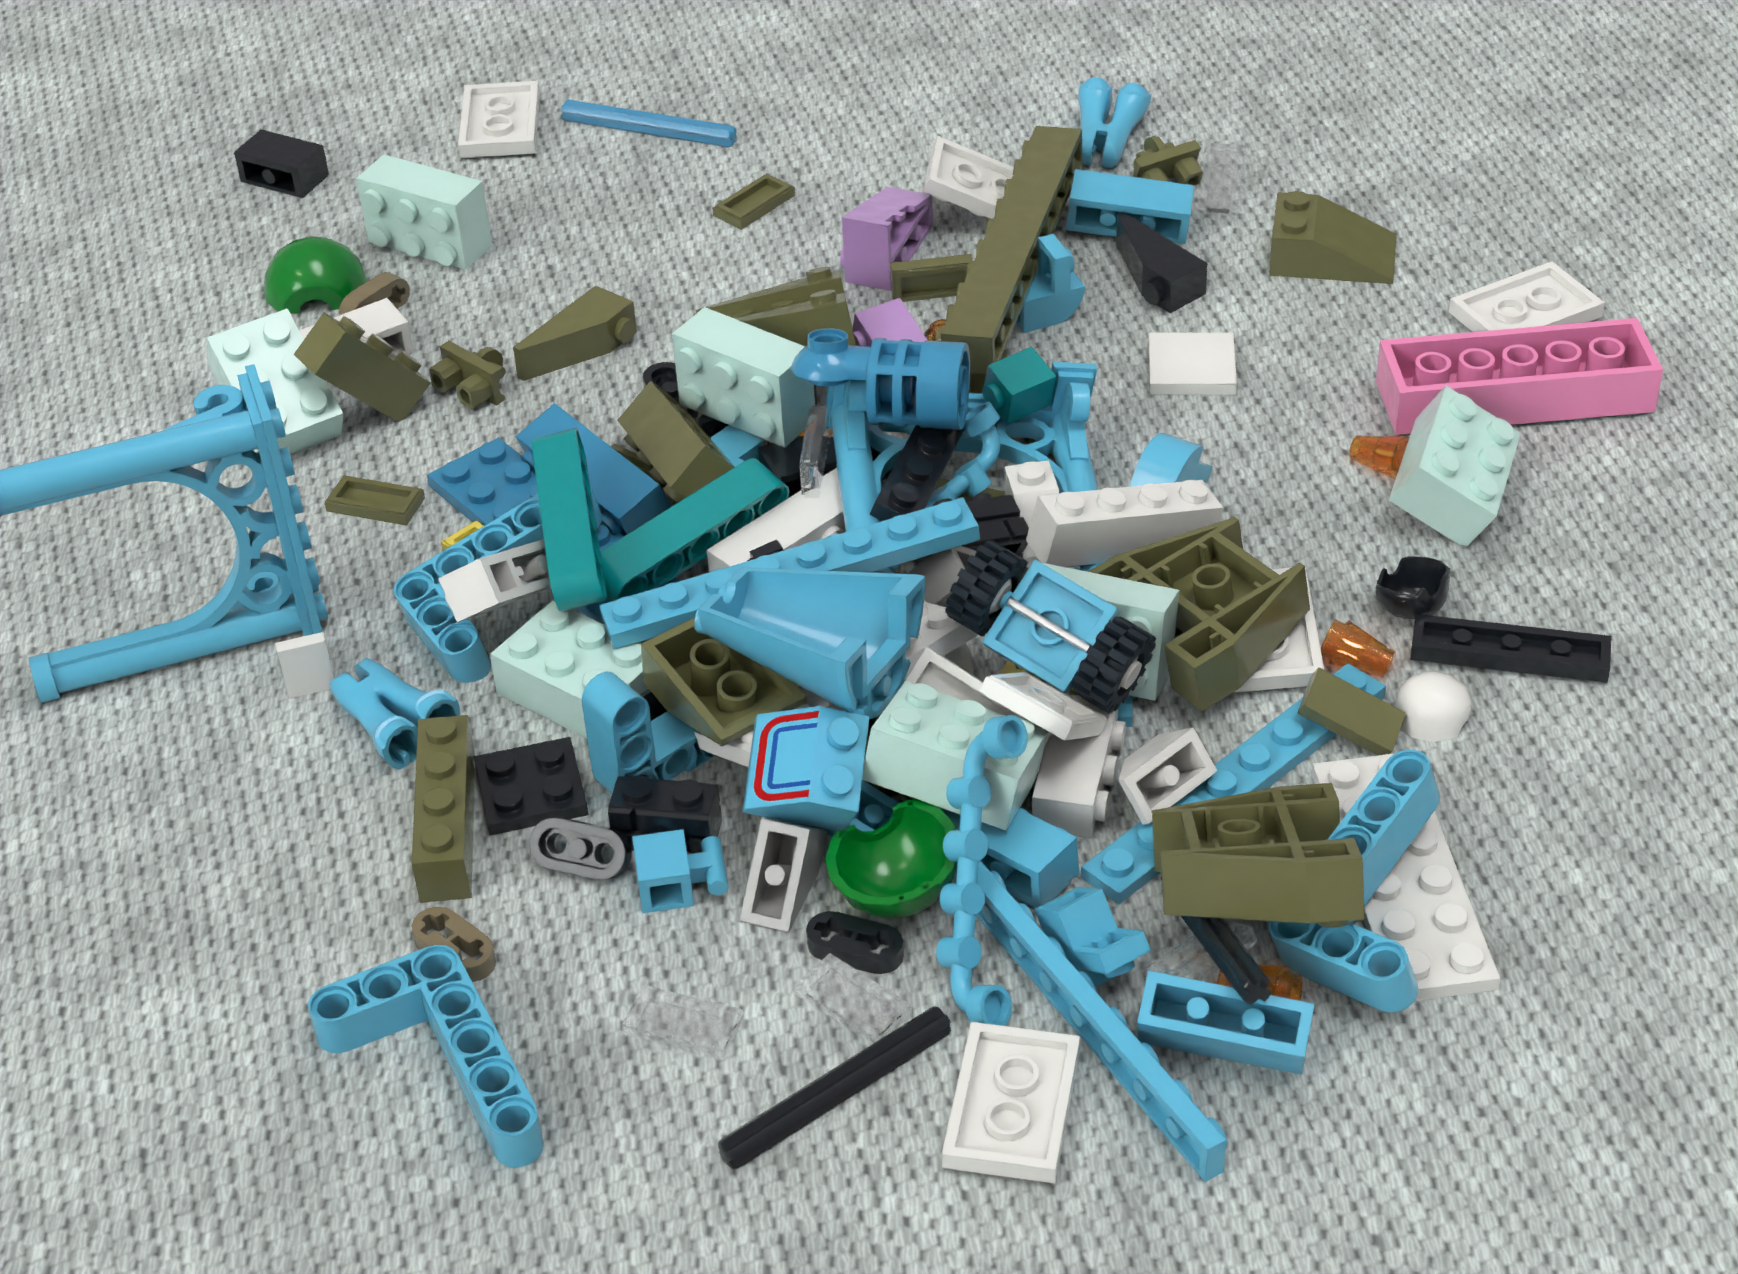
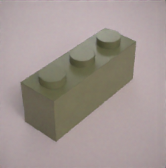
(363, 366)

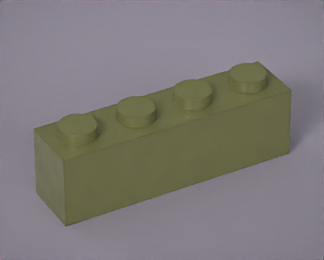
(672, 443)
(443, 809)

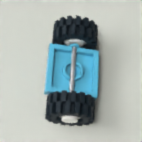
(1050, 626)

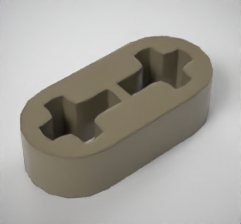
(378, 288)
(460, 936)

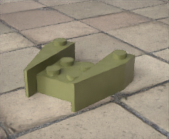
(795, 307)
(1227, 606)
(1260, 858)

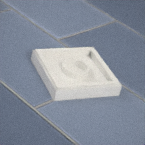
(1192, 364)
(1044, 705)

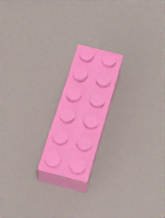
(1524, 372)

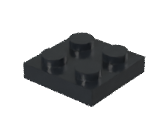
(530, 785)

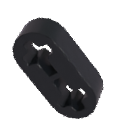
(855, 942)

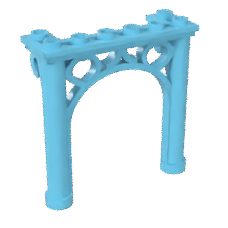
(1055, 428)
(270, 591)

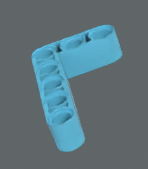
(424, 602)
(627, 741)
(1383, 826)
(437, 989)

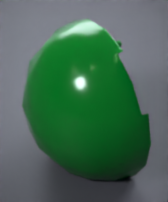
(311, 271)
(895, 867)

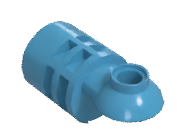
(903, 378)

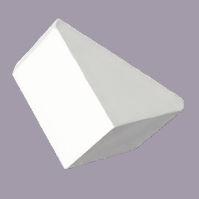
(305, 664)

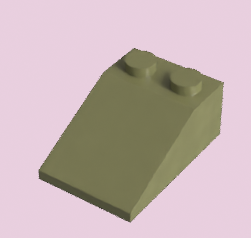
(1328, 242)
(712, 684)

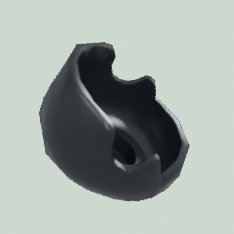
(1415, 587)

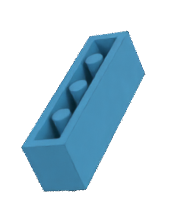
(621, 489)

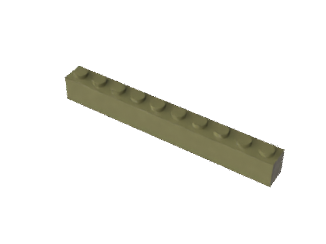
(1008, 255)

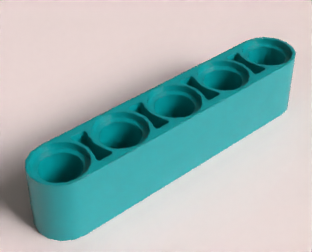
(568, 520)
(686, 530)

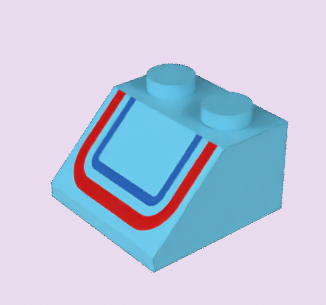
(807, 766)

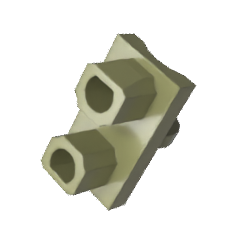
(1167, 161)
(474, 373)

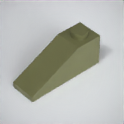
(578, 333)

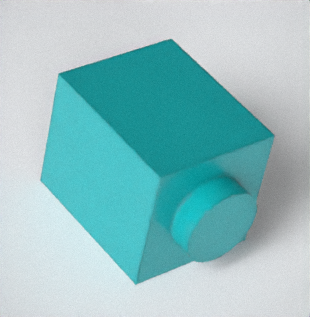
(1019, 385)

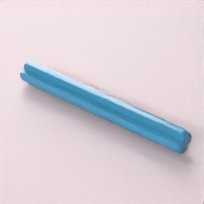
(649, 123)

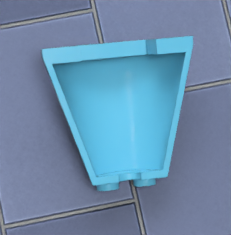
(822, 629)

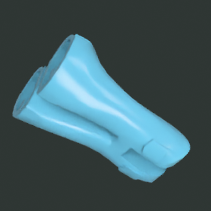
(1095, 105)
(382, 690)

